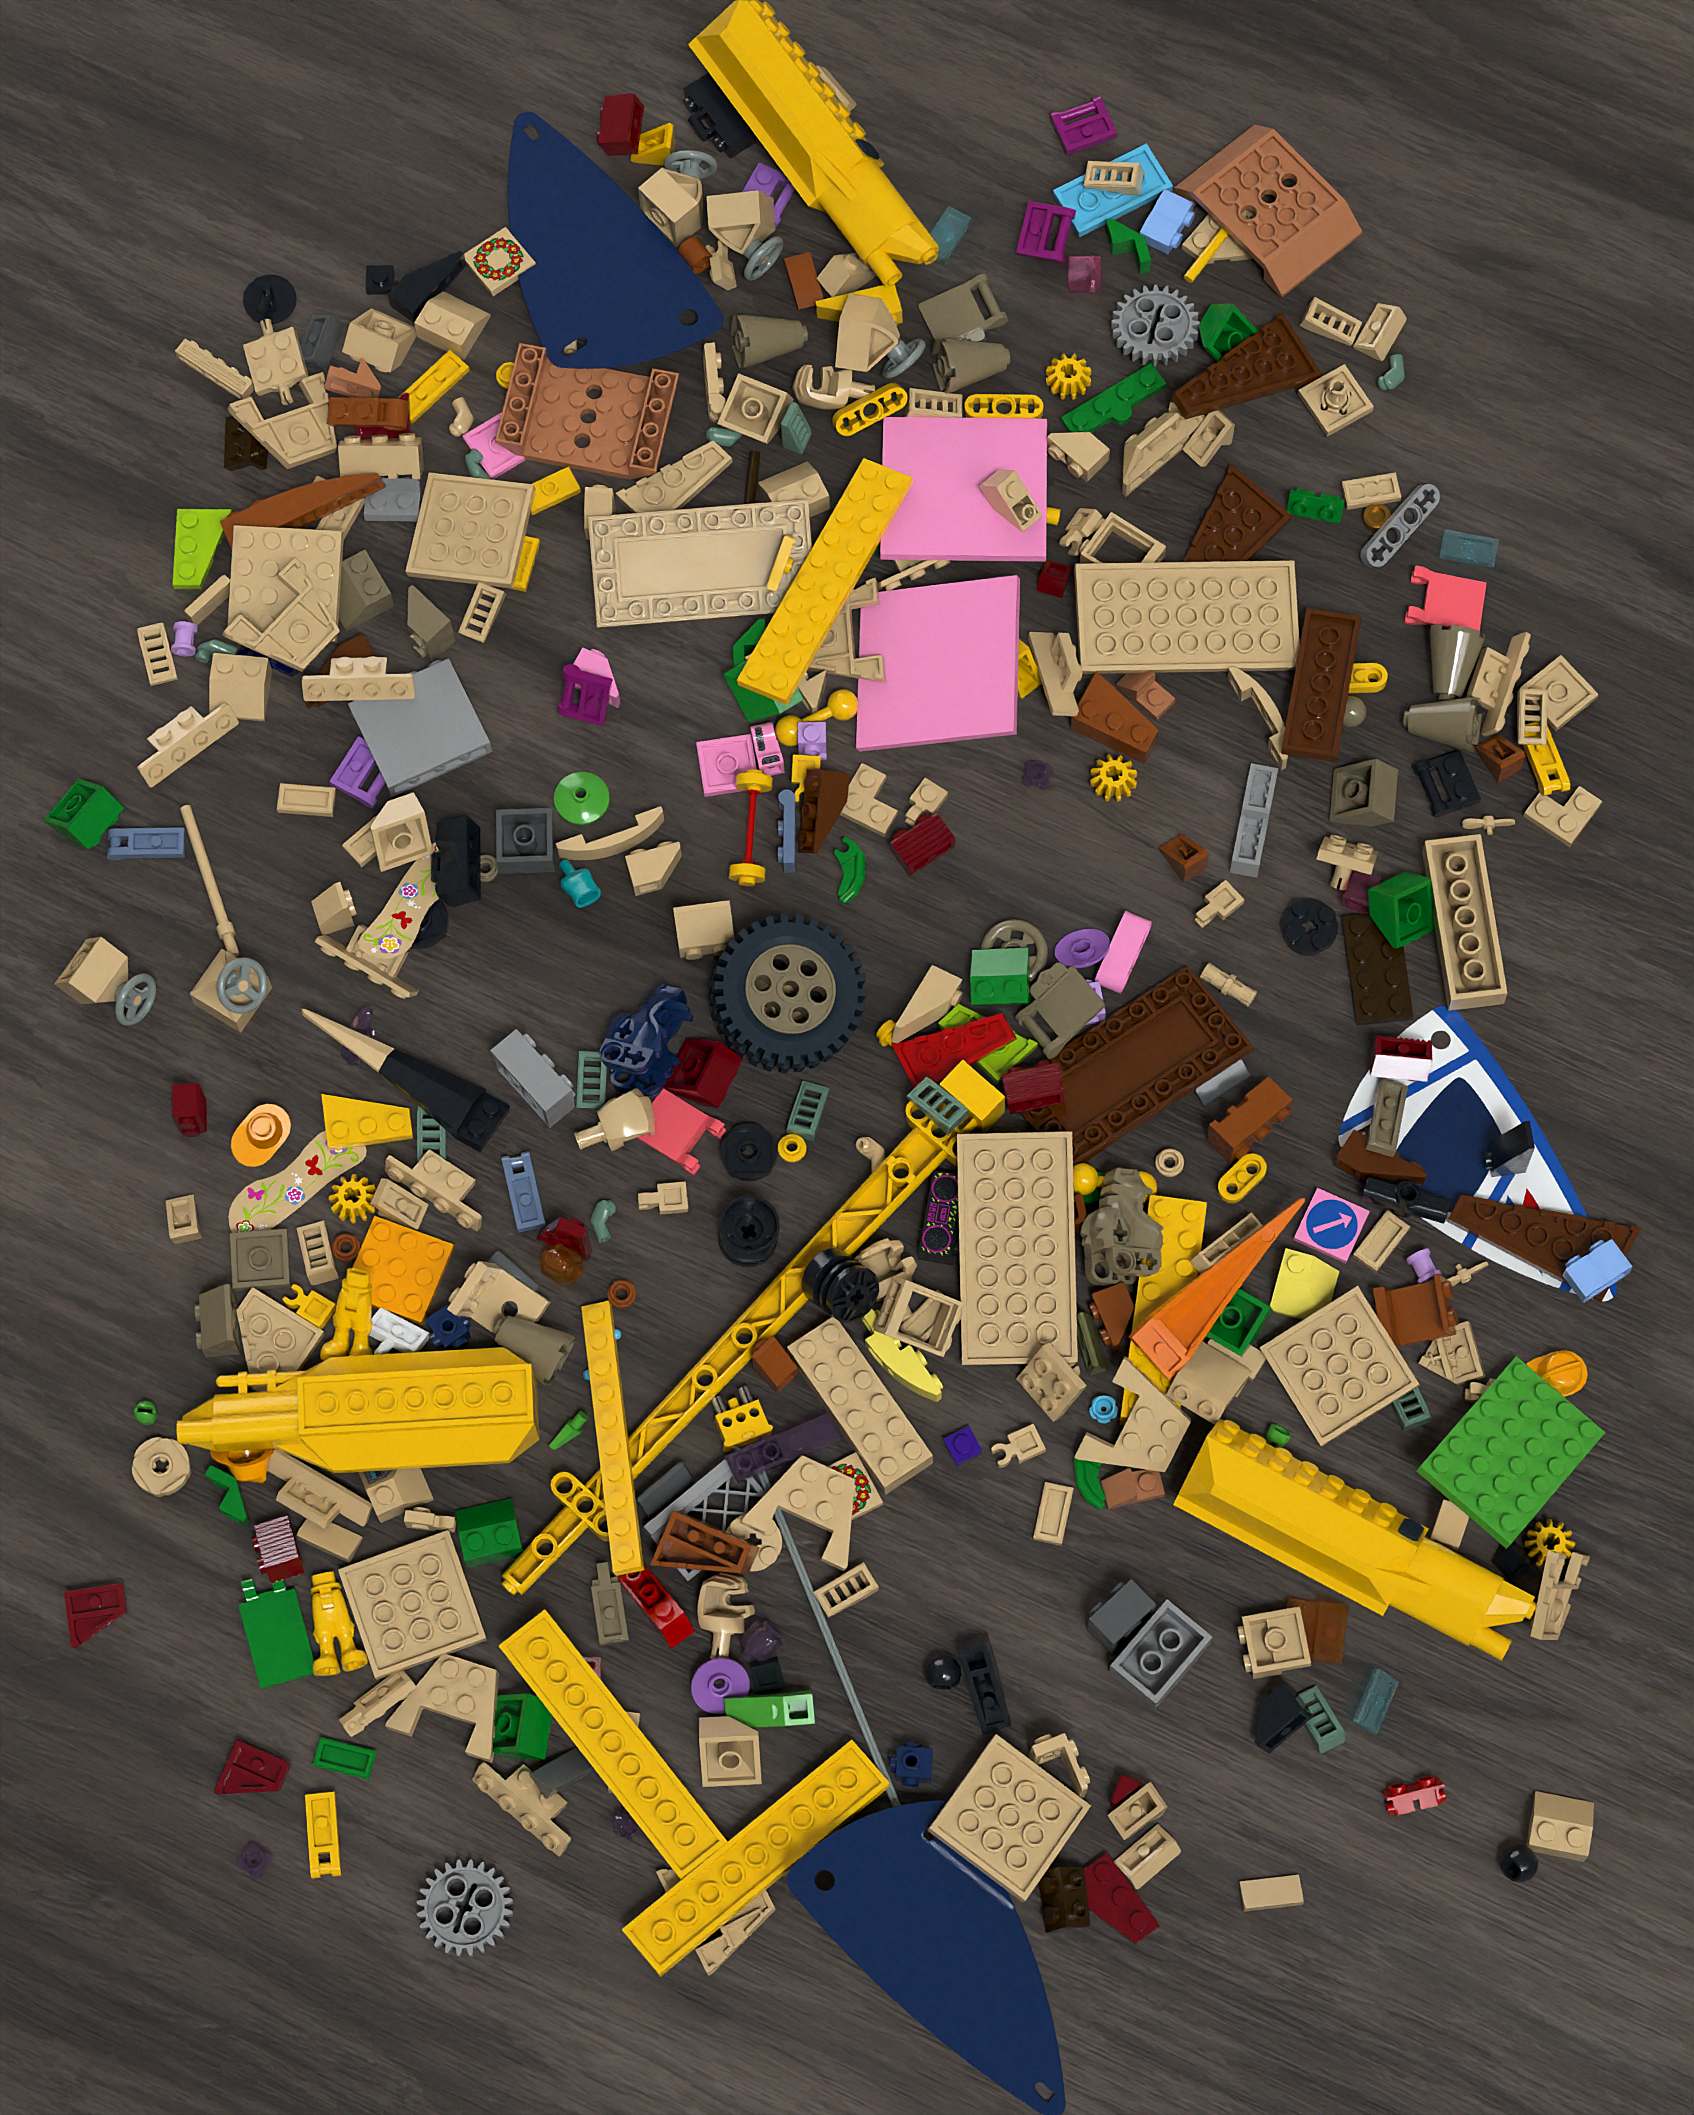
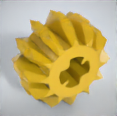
(1068, 386)
(1121, 771)
(346, 1206)
(1548, 1532)

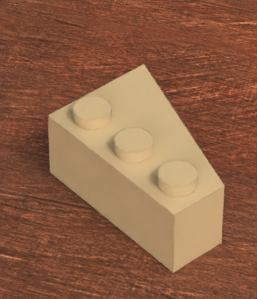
(382, 456)

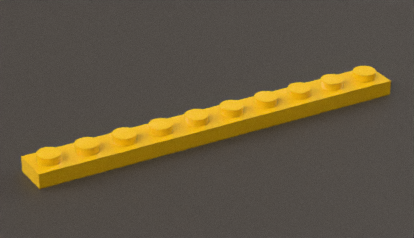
(612, 1438)

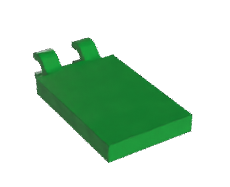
(276, 1634)

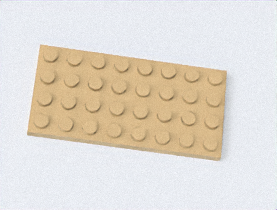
(1187, 616)
(1016, 1246)

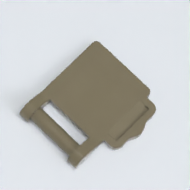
(957, 315)
(1064, 1003)

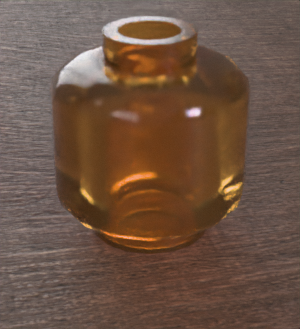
(561, 1264)

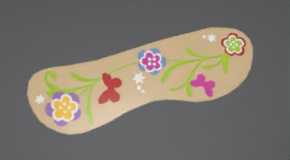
(401, 918)
(276, 1197)

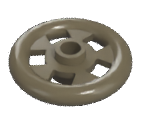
(1031, 936)

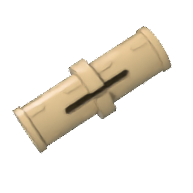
(1228, 984)

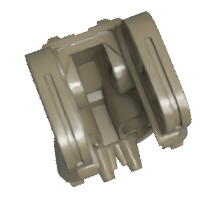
(1121, 1232)

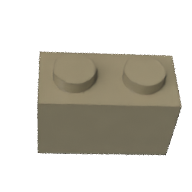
(362, 591)
(428, 627)
(1364, 794)
(218, 1322)

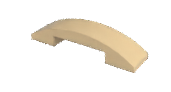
(1247, 687)
(577, 849)

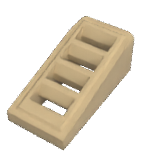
(1123, 186)
(1325, 310)
(923, 396)
(491, 616)
(155, 636)
(1532, 694)
(320, 1270)
(860, 1570)

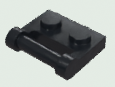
(1455, 780)

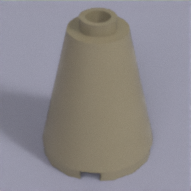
(764, 338)
(967, 362)
(1453, 659)
(1447, 722)
(535, 1345)

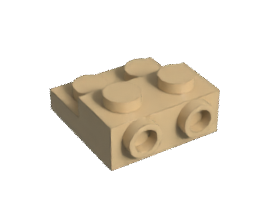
(1274, 1642)

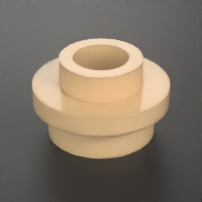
(1169, 1154)

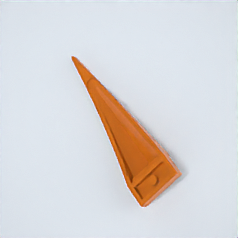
(1182, 1322)

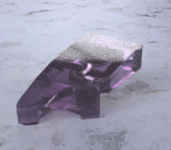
(361, 1025)

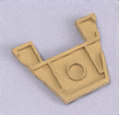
(295, 435)
(298, 632)
(838, 651)
(1150, 1431)
(816, 1496)
(1554, 1594)
(457, 1691)
(734, 1931)

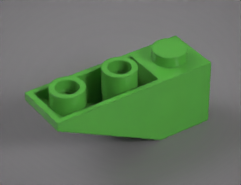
(772, 1709)

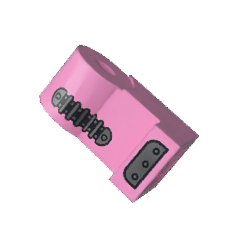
(767, 749)

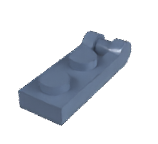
(787, 830)
(146, 843)
(523, 1192)

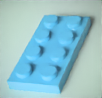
(1096, 206)

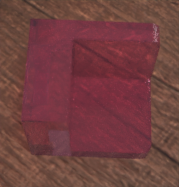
(1084, 274)
(1356, 894)

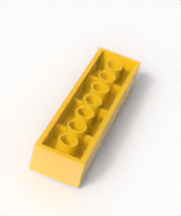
(1182, 1241)

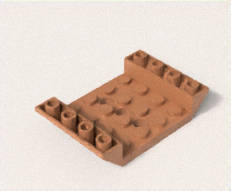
(1286, 236)
(547, 406)

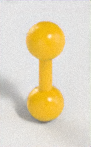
(840, 705)
(1087, 1180)

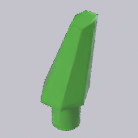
(570, 1430)

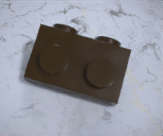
(242, 447)
(1064, 1899)

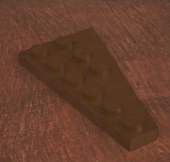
(1254, 369)
(1237, 522)
(1538, 1237)

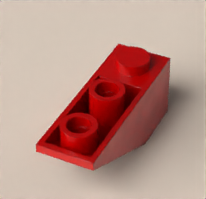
(657, 1606)

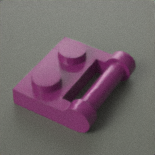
(1084, 132)
(1037, 230)
(593, 698)

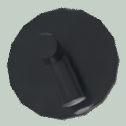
(269, 298)

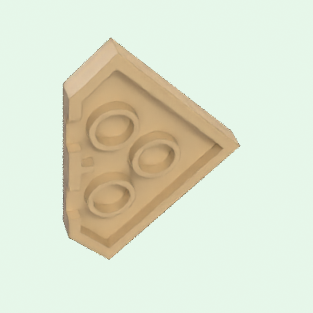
(1204, 234)
(274, 1336)

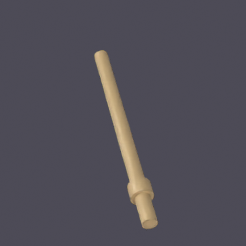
(225, 928)

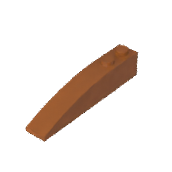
(304, 503)

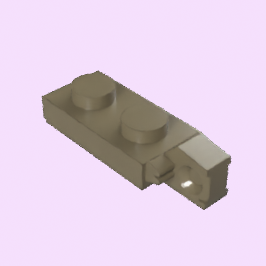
(609, 1607)

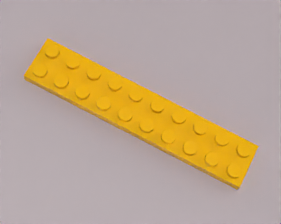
(825, 581)
(613, 1744)
(755, 1858)

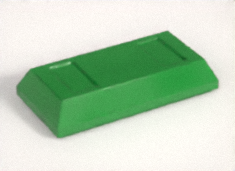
(344, 1758)

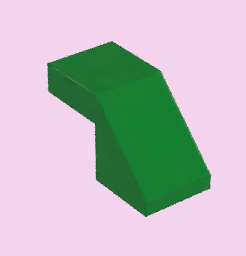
(1125, 240)
(748, 641)
(233, 1503)

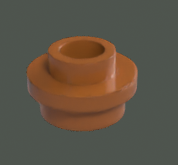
(342, 1240)
(621, 1285)

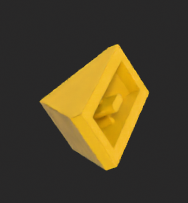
(655, 145)

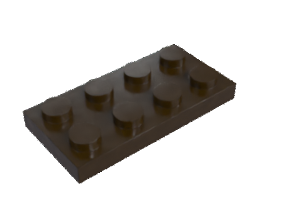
(1375, 973)

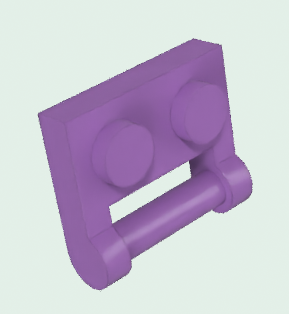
(767, 181)
(354, 772)

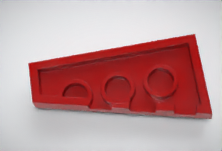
(941, 1052)

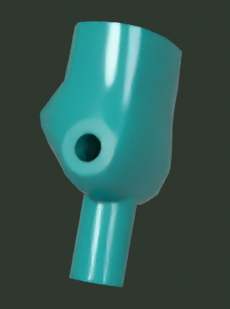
(579, 885)

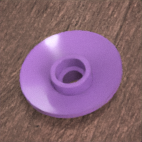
(1082, 948)
(711, 1696)

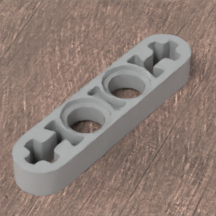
(1398, 523)

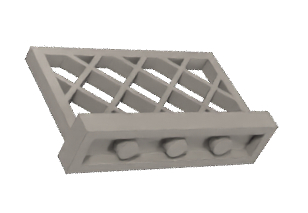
(694, 1496)

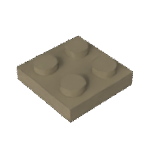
(260, 1259)

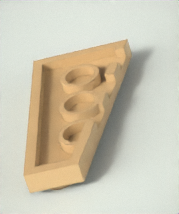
(677, 482)

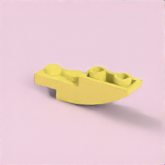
(904, 1365)

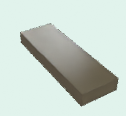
(1387, 1117)

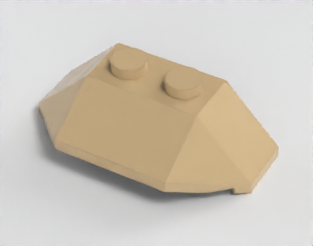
(1155, 447)

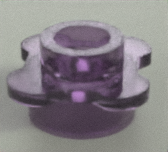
(1034, 767)
(624, 1824)
(252, 1852)

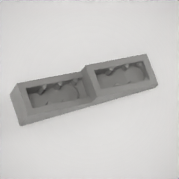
(1254, 820)

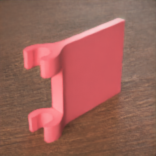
(1447, 600)
(679, 1128)

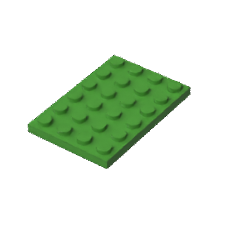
(1511, 1452)

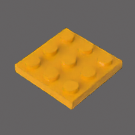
(403, 1268)

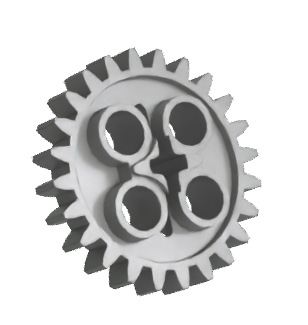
(1131, 319)
(439, 1899)

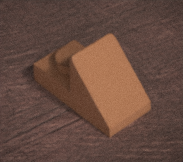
(351, 384)
(1146, 693)
(1132, 1487)

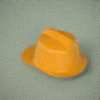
(260, 1135)
(1561, 1370)
(246, 1465)

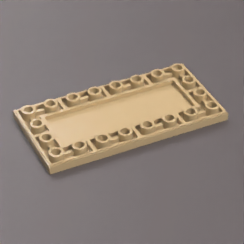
(694, 561)

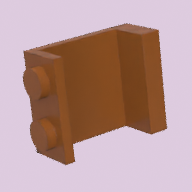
(1417, 1311)

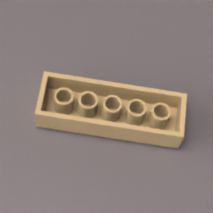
(1464, 922)
(860, 1405)

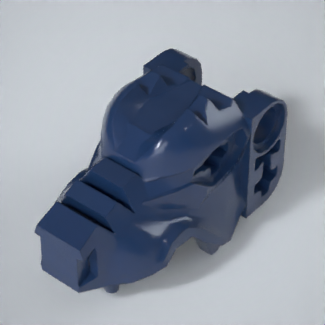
(640, 1041)

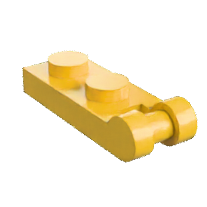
(1546, 761)
(323, 1833)

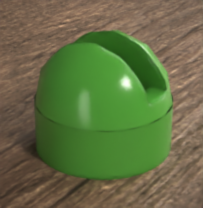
(143, 1417)
(1278, 1435)

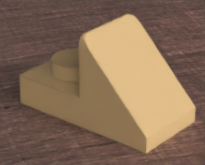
(1209, 437)
(812, 691)
(398, 1204)
(183, 1219)
(1138, 1811)

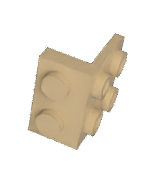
(1049, 1748)

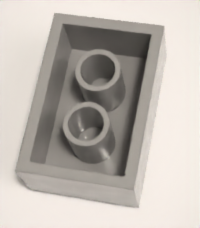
(533, 1077)
(1160, 1654)

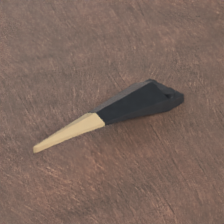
(451, 1101)

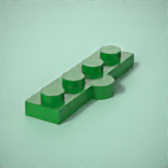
(1115, 402)

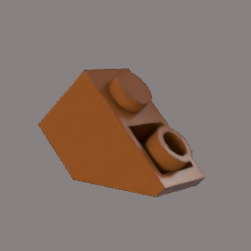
(1114, 1311)
(773, 1364)

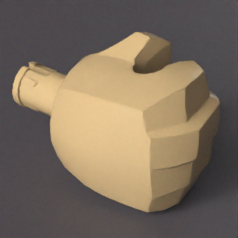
(833, 389)
(620, 1121)
(885, 1261)
(717, 1612)

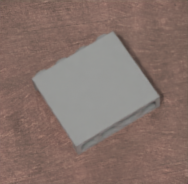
(424, 734)

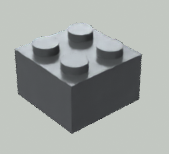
(525, 840)
(1120, 1616)

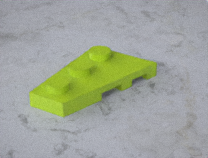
(195, 545)
(999, 1061)

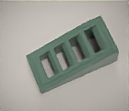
(795, 429)
(592, 1104)
(947, 1125)
(805, 1132)
(421, 1134)
(1416, 1420)
(1329, 1734)

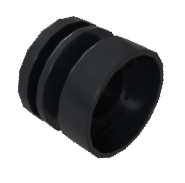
(745, 1216)
(840, 1285)

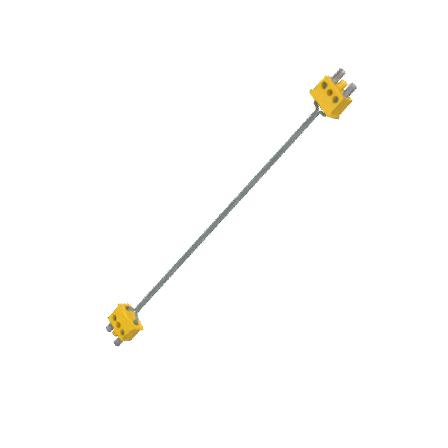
(746, 1433)

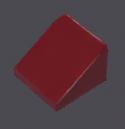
(1054, 578)
(1125, 1789)

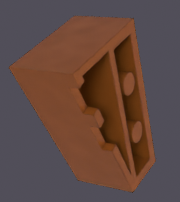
(1114, 721)
(1249, 1120)
(699, 1546)

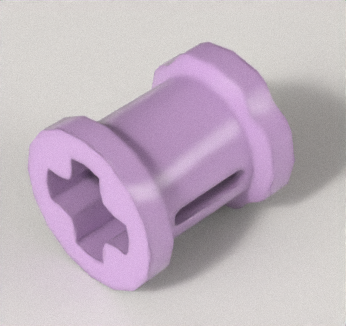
(184, 638)
(1423, 1266)

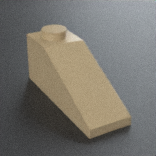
(929, 1003)

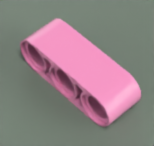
(1123, 952)

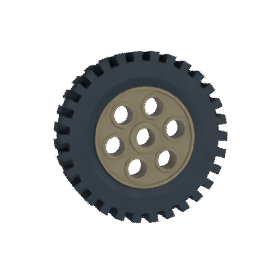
(781, 1040)

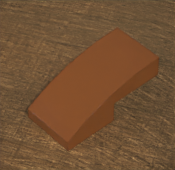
(803, 280)

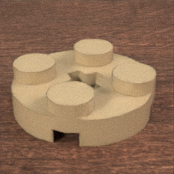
(145, 1463)
(770, 1542)

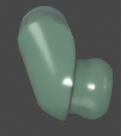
(1394, 375)
(722, 436)
(471, 461)
(207, 649)
(599, 1217)

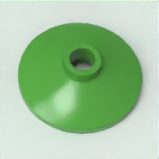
(581, 810)

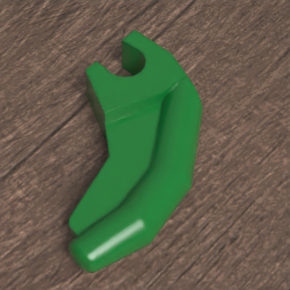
(853, 867)
(1087, 1482)

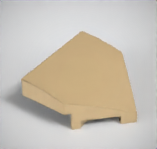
(1455, 1356)

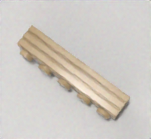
(214, 369)
(1226, 1243)

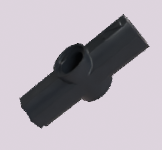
(1392, 1194)

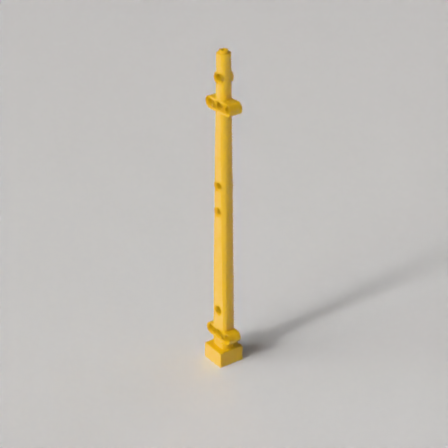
(847, 1231)

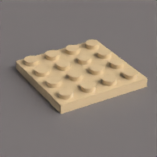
(470, 530)
(264, 552)
(1339, 1366)
(412, 1604)
(1009, 1818)

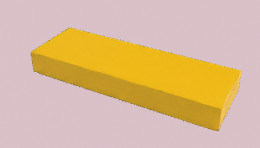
(435, 383)

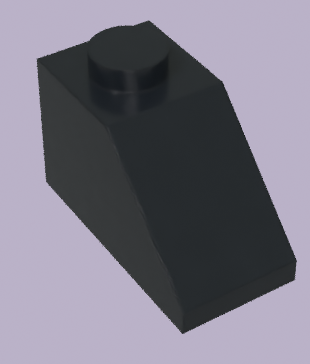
(1280, 1717)

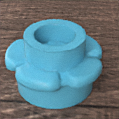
(1103, 1401)

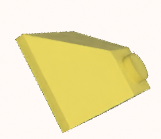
(1303, 1285)

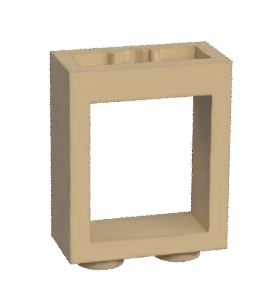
(1113, 523)
(895, 1307)

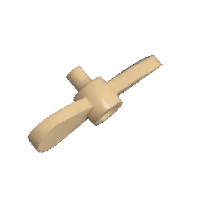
(1487, 823)
(1464, 1275)

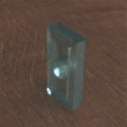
(949, 231)
(1469, 548)
(1375, 1701)

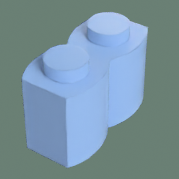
(1167, 220)
(1596, 1270)

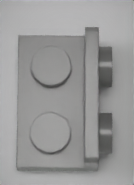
(396, 502)

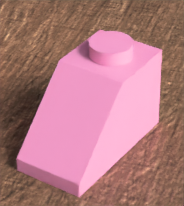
(597, 663)

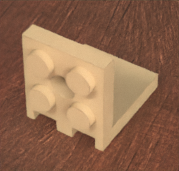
(489, 1290)

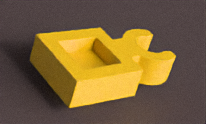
(799, 770)
(312, 1308)

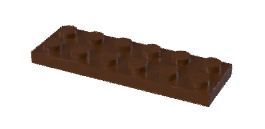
(1321, 685)

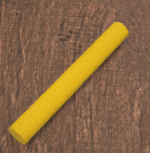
(1206, 255)

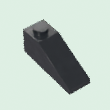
(421, 285)
(1510, 1151)
(984, 1682)

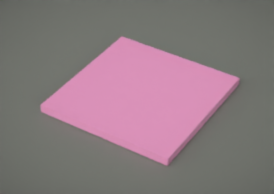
(945, 507)
(946, 664)

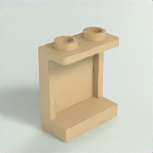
(1208, 1383)

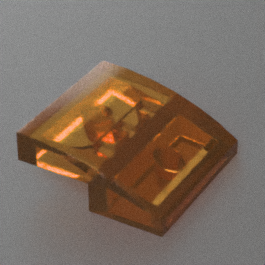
(1324, 1629)

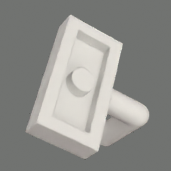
(396, 1333)

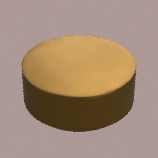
(1375, 516)

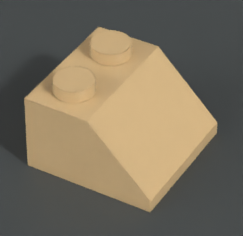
(450, 324)
(379, 340)
(755, 409)
(797, 484)
(240, 683)
(703, 929)
(1560, 1826)

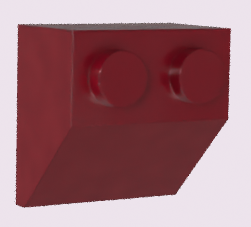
(703, 1072)

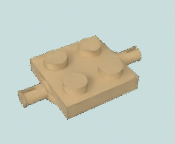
(276, 361)

